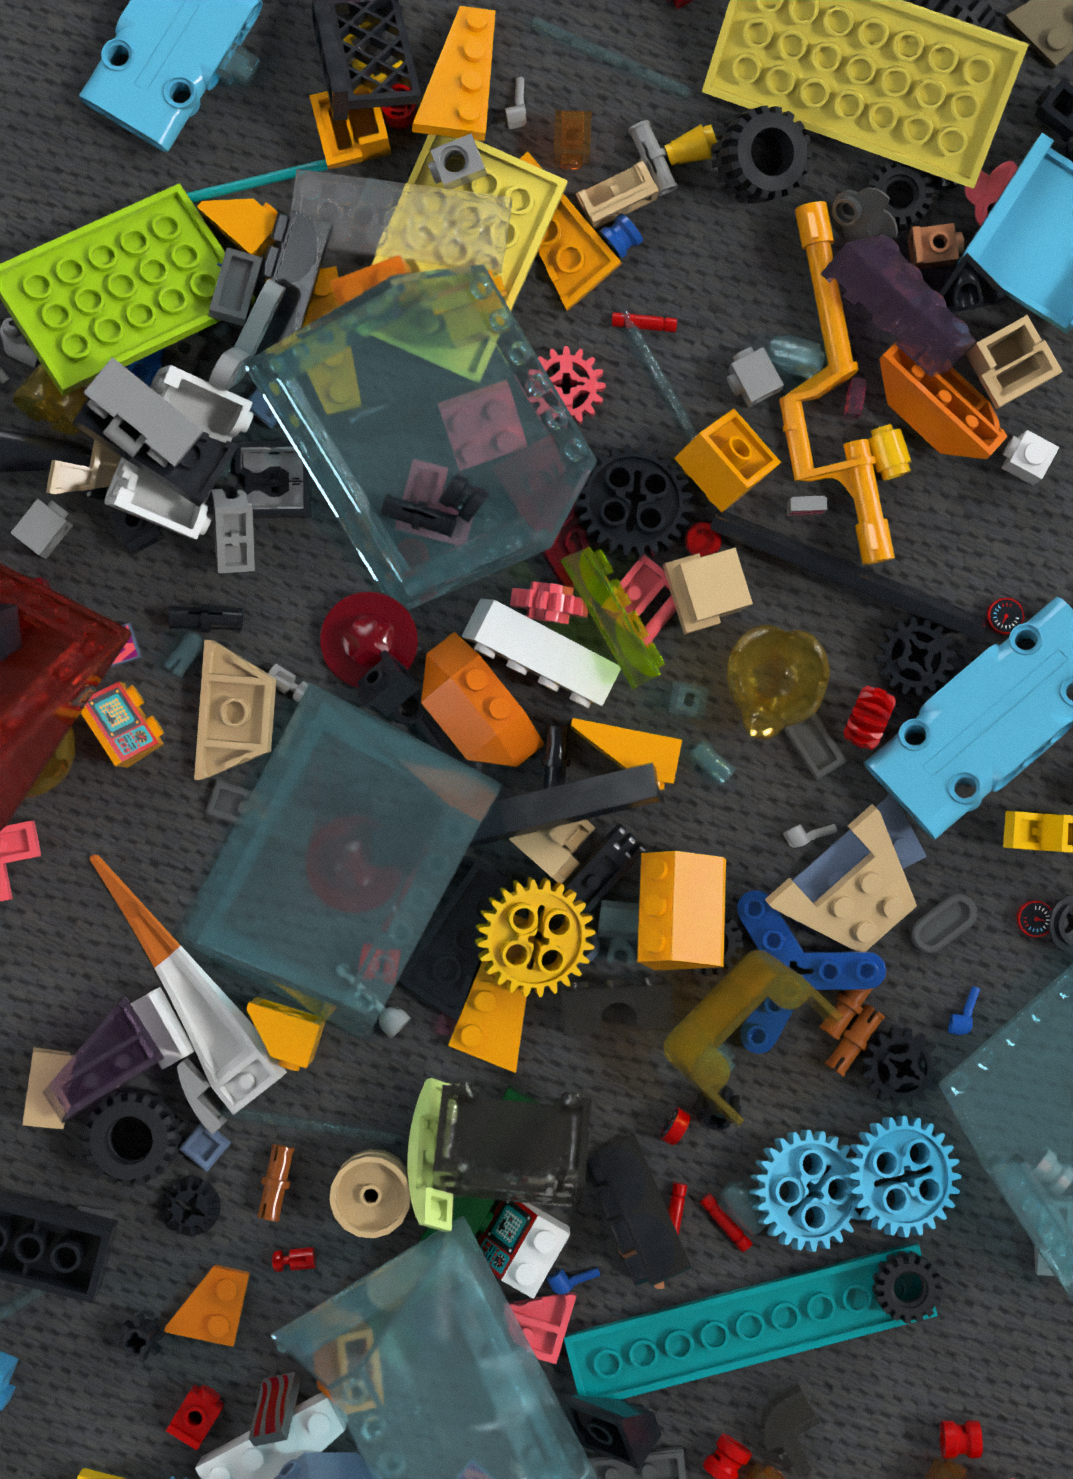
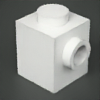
(1029, 456)

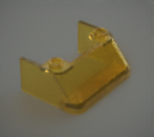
(696, 1038)

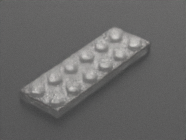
(406, 219)

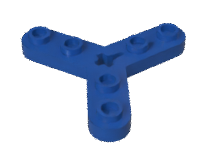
(830, 969)

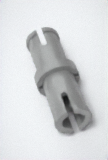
(653, 156)

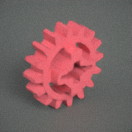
(583, 385)
(549, 602)

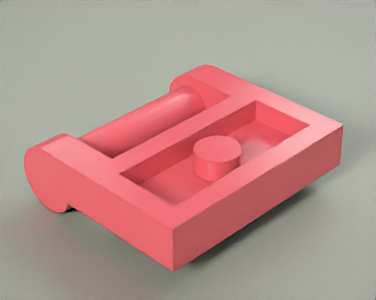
(642, 586)

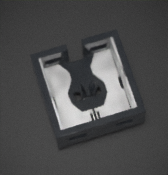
(260, 465)

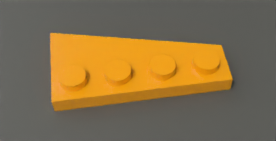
(460, 83)

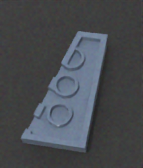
(849, 851)

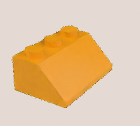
(681, 910)

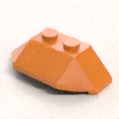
(941, 407)
(475, 706)

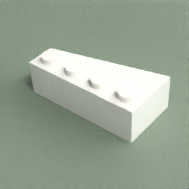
(541, 651)
(312, 1429)

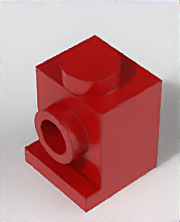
(189, 1430)

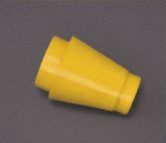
(692, 146)

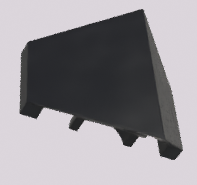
(970, 287)

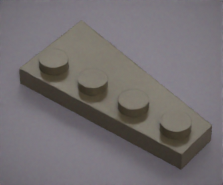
(1045, 27)

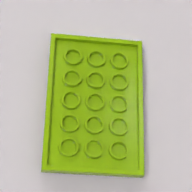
(115, 288)

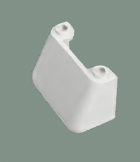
(210, 409)

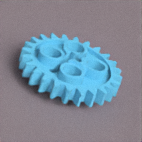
(786, 1166)
(910, 1209)

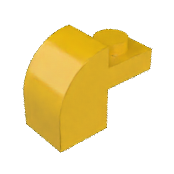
(1038, 831)

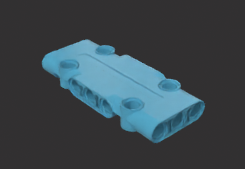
(170, 51)
(984, 723)

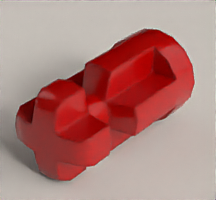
(298, 1259)

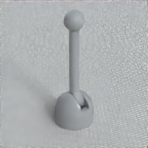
(393, 1020)

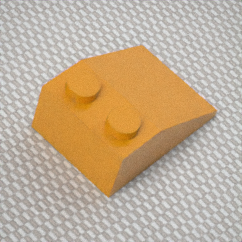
(632, 747)

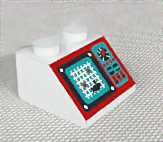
(522, 1245)

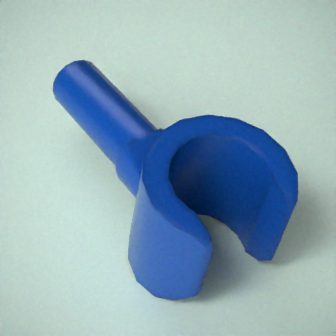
(963, 1023)
(562, 1284)

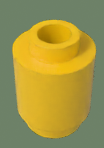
(890, 452)

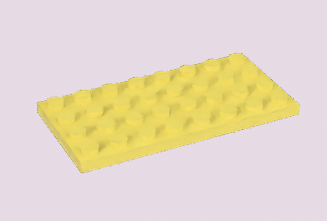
(872, 76)

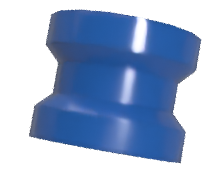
(621, 236)

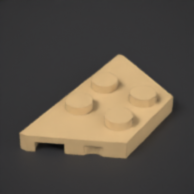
(233, 711)

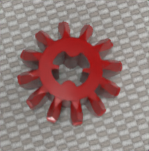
(869, 717)

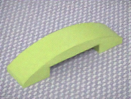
(431, 1206)

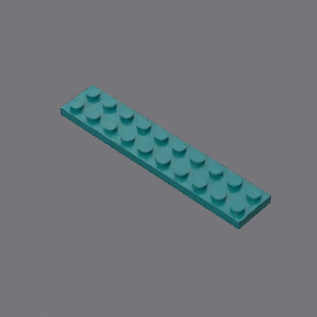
(735, 1328)

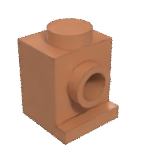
(924, 253)

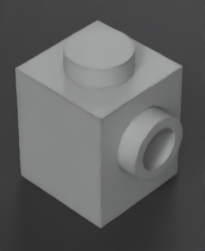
(753, 376)

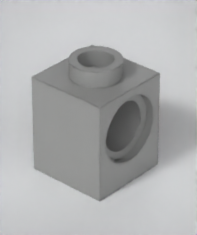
(461, 147)
(42, 527)

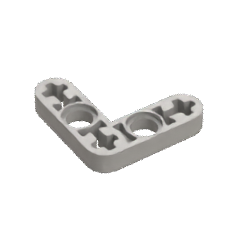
(230, 367)

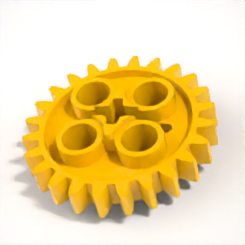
(503, 932)

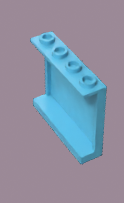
(1030, 236)

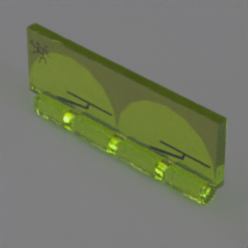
(606, 605)

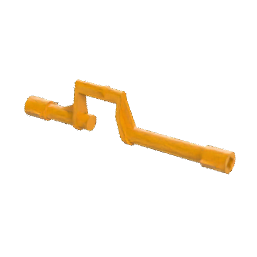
(858, 470)

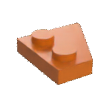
(213, 1307)

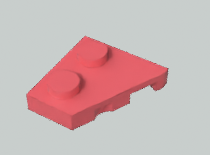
(545, 1322)

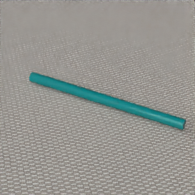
(255, 181)

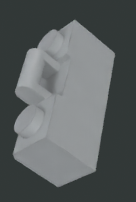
(129, 399)

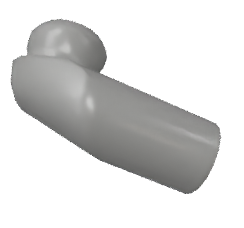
(15, 343)

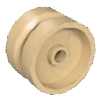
(364, 1214)

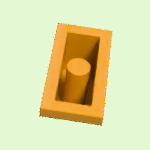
(242, 222)

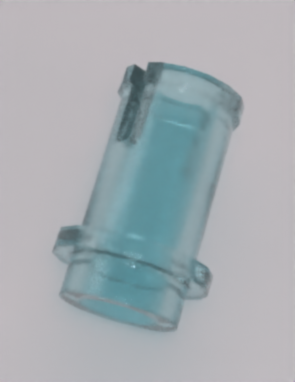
(186, 651)
(711, 762)

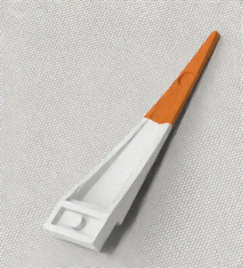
(220, 1033)

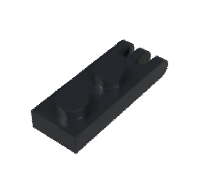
(604, 867)

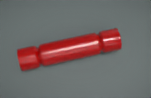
(647, 322)
(677, 1204)
(726, 1224)

